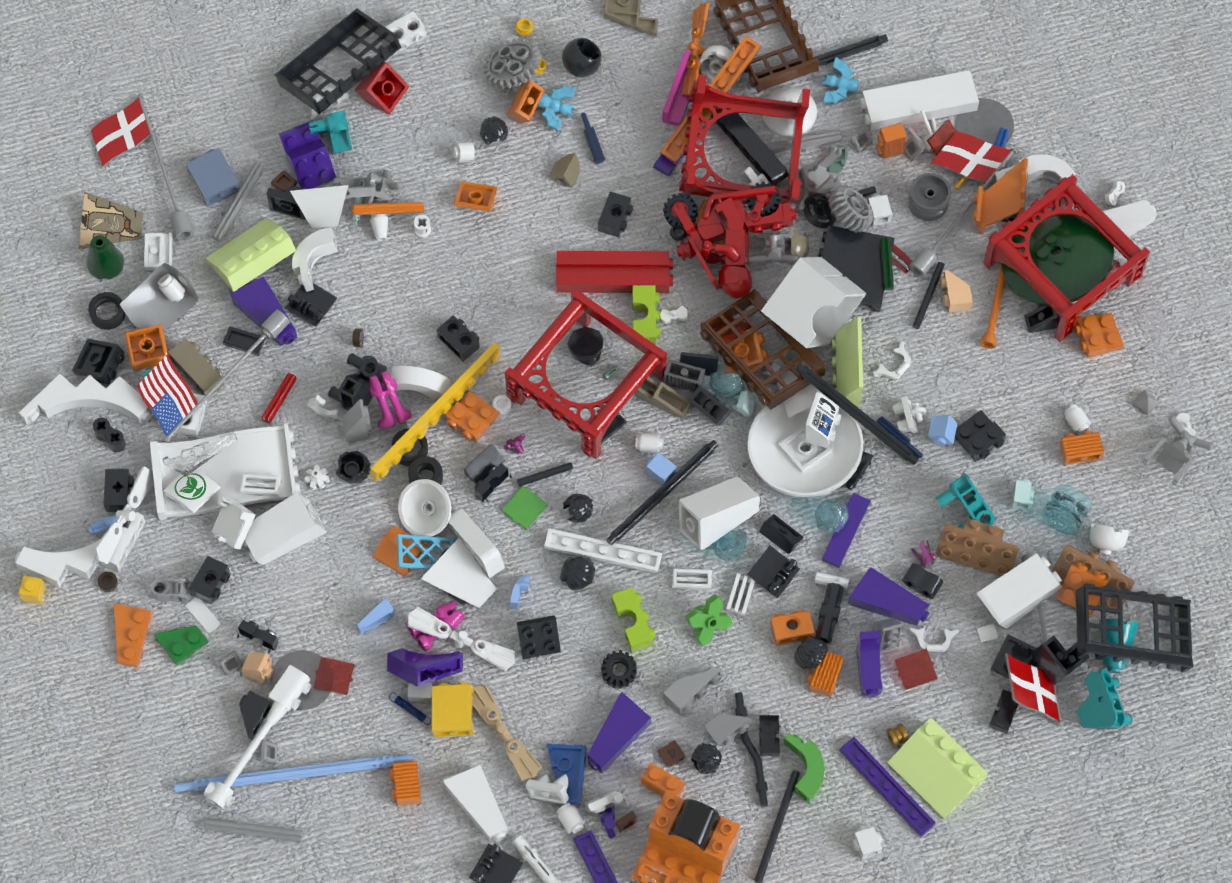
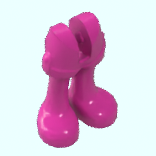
(380, 393)
(442, 613)

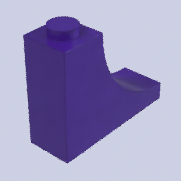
(869, 663)
(423, 668)

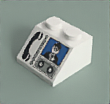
(822, 421)

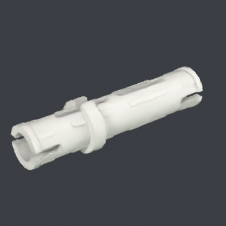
(534, 860)

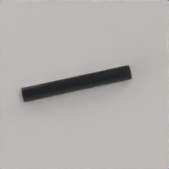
(544, 474)

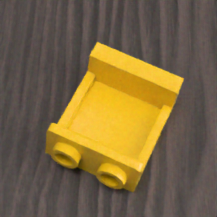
(452, 710)

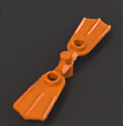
(693, 64)

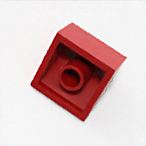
(382, 88)

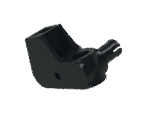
(357, 385)

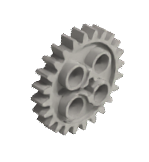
(512, 63)

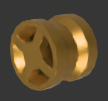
(897, 734)

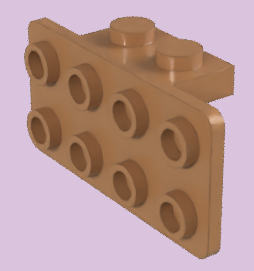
(978, 547)
(1095, 563)

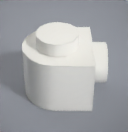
(463, 152)

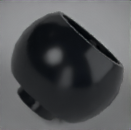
(581, 57)

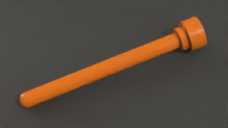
(988, 339)

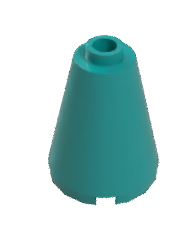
(1129, 634)

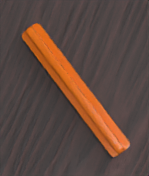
(387, 208)

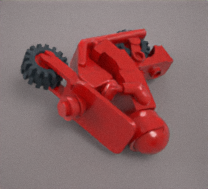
(728, 220)

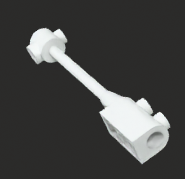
(283, 698)

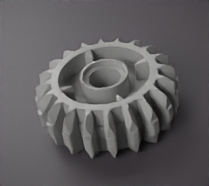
(850, 208)

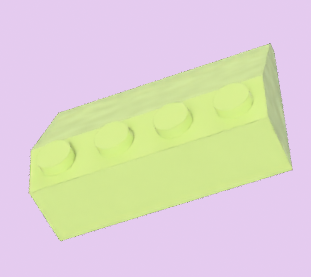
(251, 253)
(848, 361)
(937, 768)

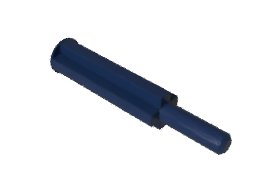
(592, 141)
(899, 435)

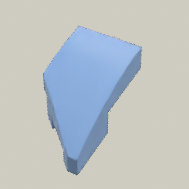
(521, 585)

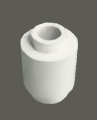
(171, 288)
(1077, 419)
(649, 442)
(570, 818)

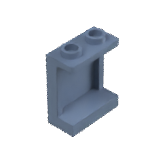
(213, 176)

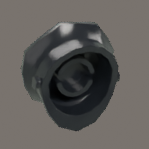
(586, 345)

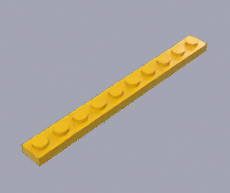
(432, 415)

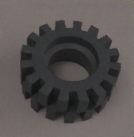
(622, 658)

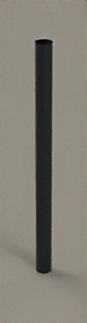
(777, 826)

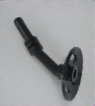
(823, 208)

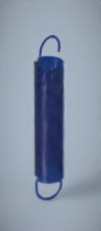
(410, 709)

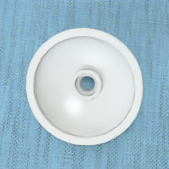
(783, 126)
(415, 509)

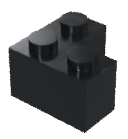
(1055, 660)

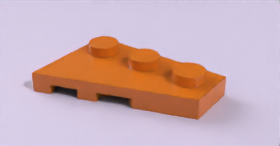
(131, 632)

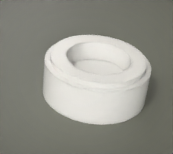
(502, 404)

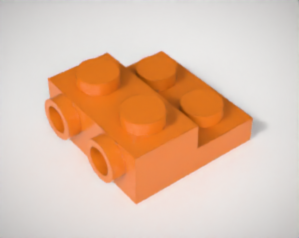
(1098, 334)
(750, 351)
(471, 416)
(1076, 578)

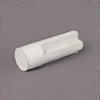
(824, 579)

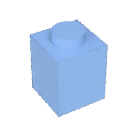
(942, 430)
(660, 468)

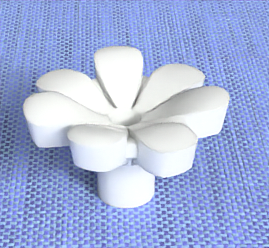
(317, 477)

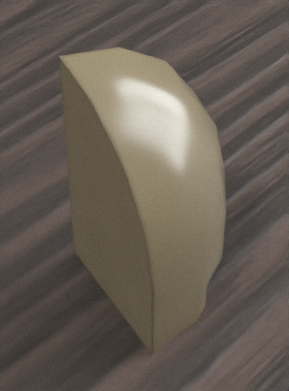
(566, 170)
(799, 245)

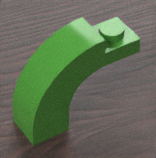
(812, 781)

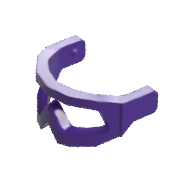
(609, 817)

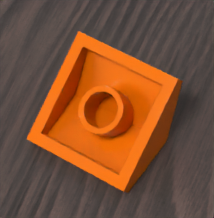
(475, 196)
(388, 553)

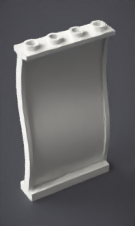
(254, 452)

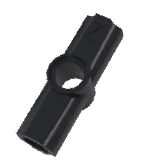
(829, 612)

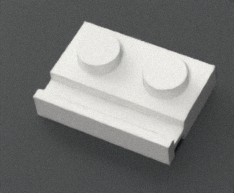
(157, 250)

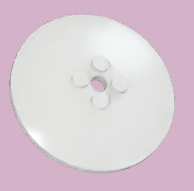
(781, 464)

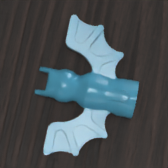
(843, 83)
(553, 104)

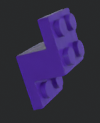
(307, 156)

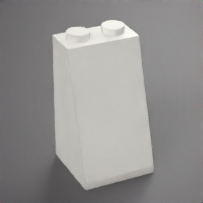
(716, 511)
(283, 529)
(1020, 590)

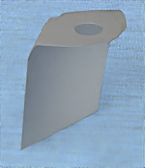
(150, 306)

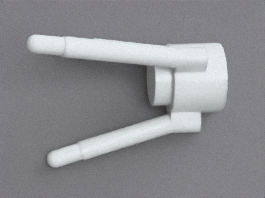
(925, 145)

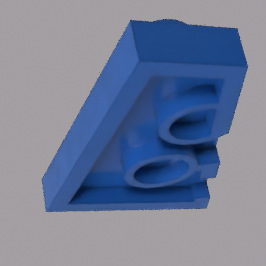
(569, 761)

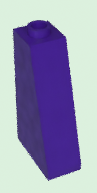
(258, 303)
(887, 598)
(619, 731)

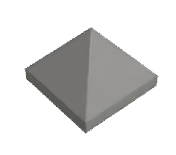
(861, 139)
(913, 148)
(1146, 402)
(230, 663)
(268, 752)

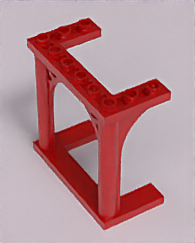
(706, 97)
(1004, 250)
(591, 430)

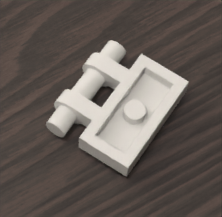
(598, 804)

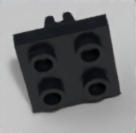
(538, 637)
(1017, 650)

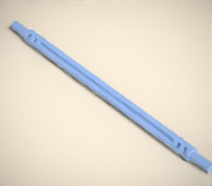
(299, 772)

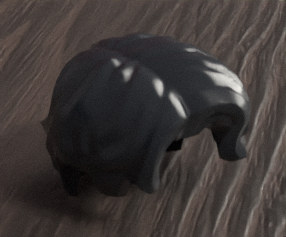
(353, 467)
(577, 572)
(810, 653)

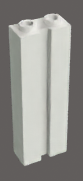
(903, 102)

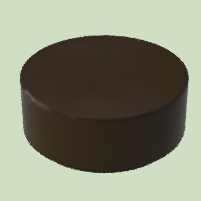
(358, 337)
(107, 581)

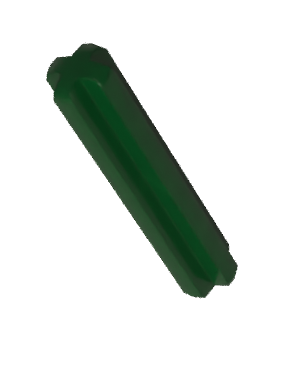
(886, 261)

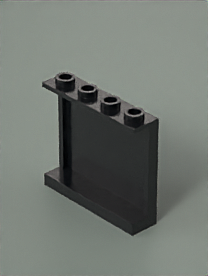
(857, 259)

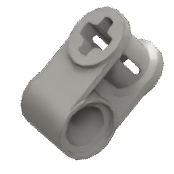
(171, 590)

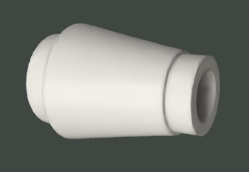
(379, 225)

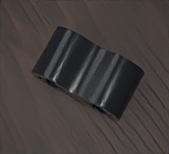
(109, 434)
(922, 581)

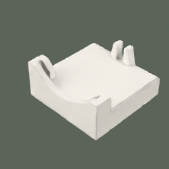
(232, 522)

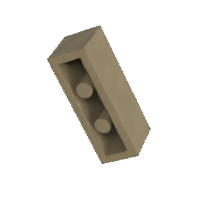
(195, 366)

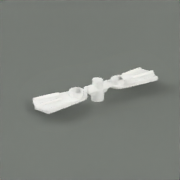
(110, 539)
(429, 624)

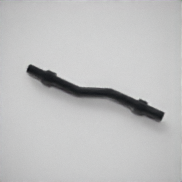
(761, 785)

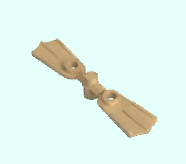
(521, 758)

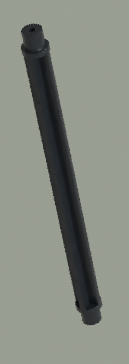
(845, 51)
(856, 413)
(662, 492)

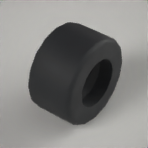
(425, 463)

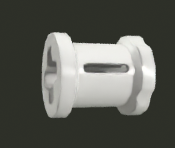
(422, 226)

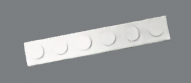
(603, 551)

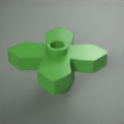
(708, 618)

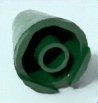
(104, 258)

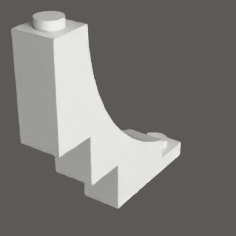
(62, 396)
(55, 565)

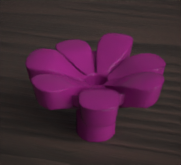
(515, 444)

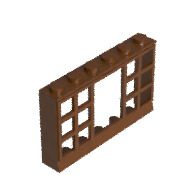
(790, 26)
(748, 376)

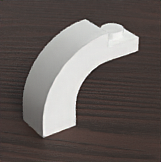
(1047, 167)
(309, 251)
(420, 380)

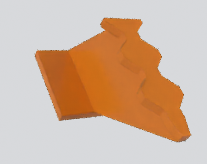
(1002, 198)

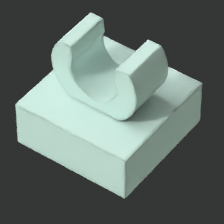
(745, 404)

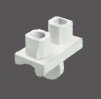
(909, 423)

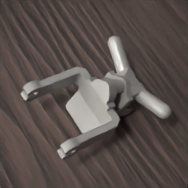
(820, 180)
(370, 190)
(775, 247)
(1177, 451)

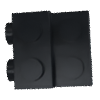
(284, 202)
(99, 360)
(979, 436)

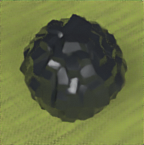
(493, 130)
(580, 506)
(706, 758)

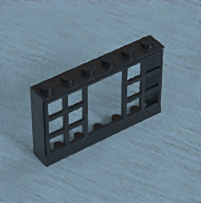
(326, 44)
(1136, 654)

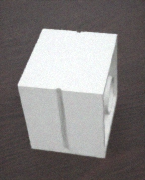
(813, 302)

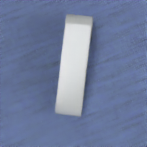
(476, 542)

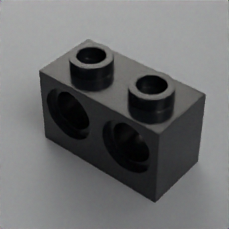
(455, 340)

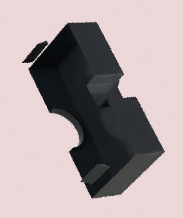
(494, 479)
(251, 630)
(1003, 718)
(768, 742)

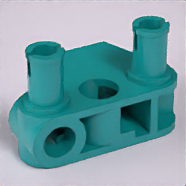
(336, 127)
(970, 498)
(1099, 708)

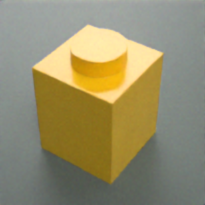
(32, 590)

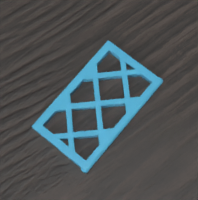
(415, 539)

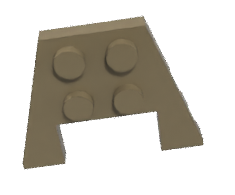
(628, 13)

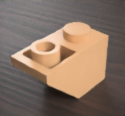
(957, 293)
(258, 667)

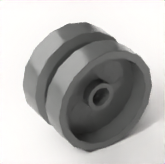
(929, 196)

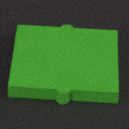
(524, 507)

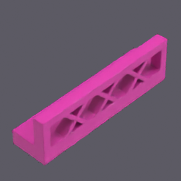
(676, 102)

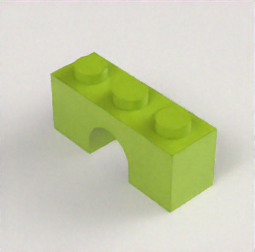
(645, 300)
(628, 604)

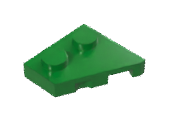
(181, 642)

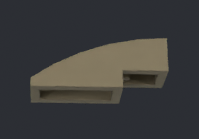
(663, 397)

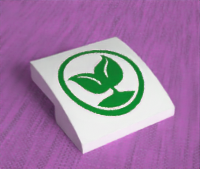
(192, 490)

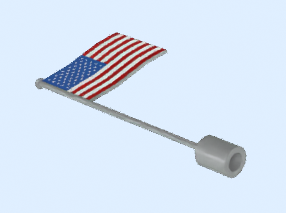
(170, 395)

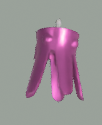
(928, 559)

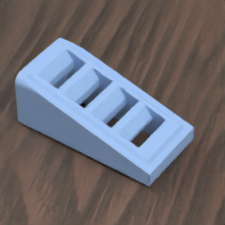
(377, 616)

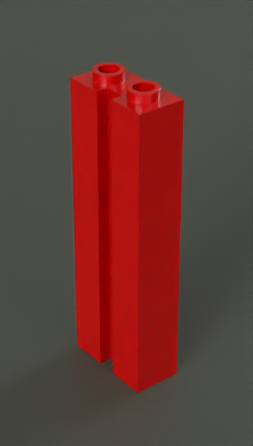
(612, 271)

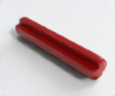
(278, 398)

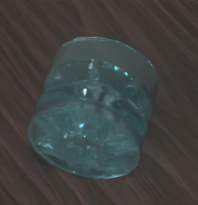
(1066, 509)

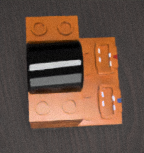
(686, 844)

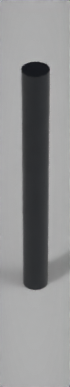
(928, 295)

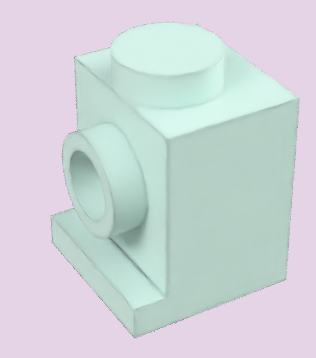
(1023, 495)

